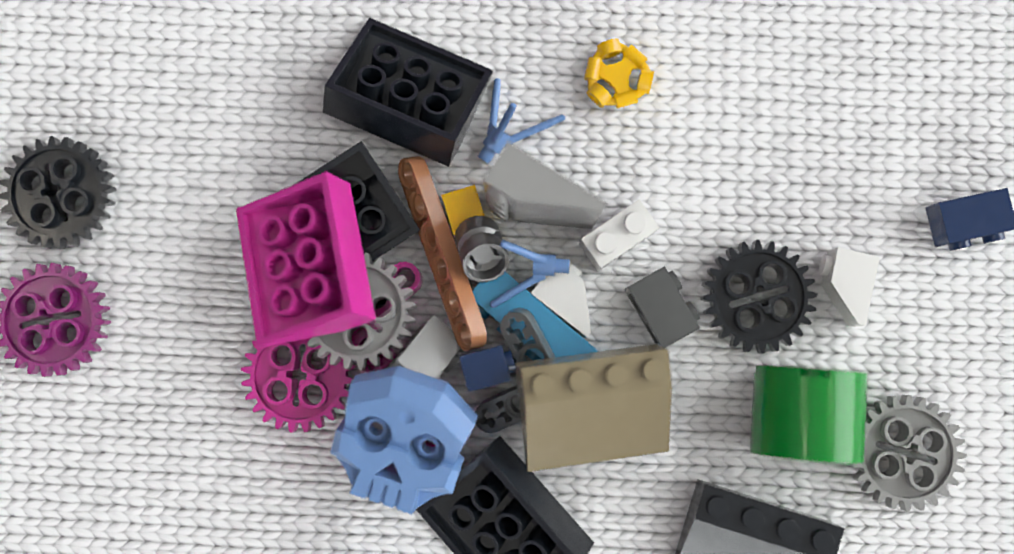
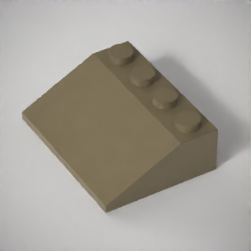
(595, 406)

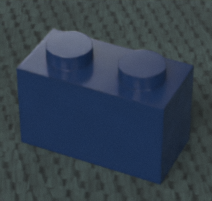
(970, 218)
(487, 368)

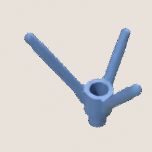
(497, 138)
(543, 266)

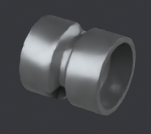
(480, 249)

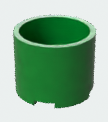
(809, 414)

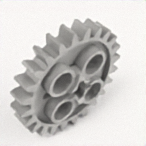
(382, 287)
(897, 481)

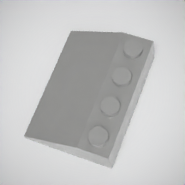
(535, 193)

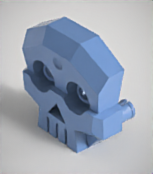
(395, 461)

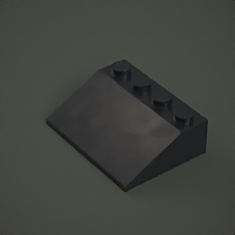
(406, 91)
(378, 209)
(502, 510)
(742, 524)

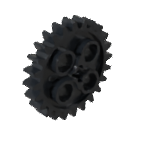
(29, 204)
(767, 326)

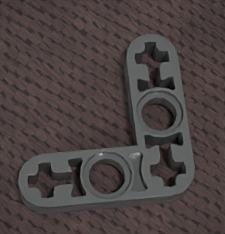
(513, 338)

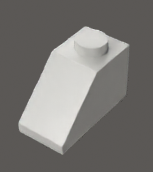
(849, 282)
(566, 298)

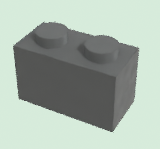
(663, 307)

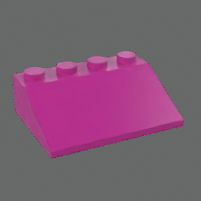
(304, 262)

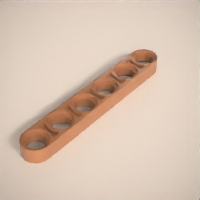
(442, 253)

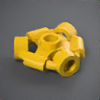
(617, 75)

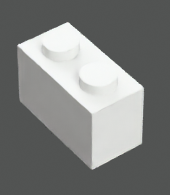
(618, 235)

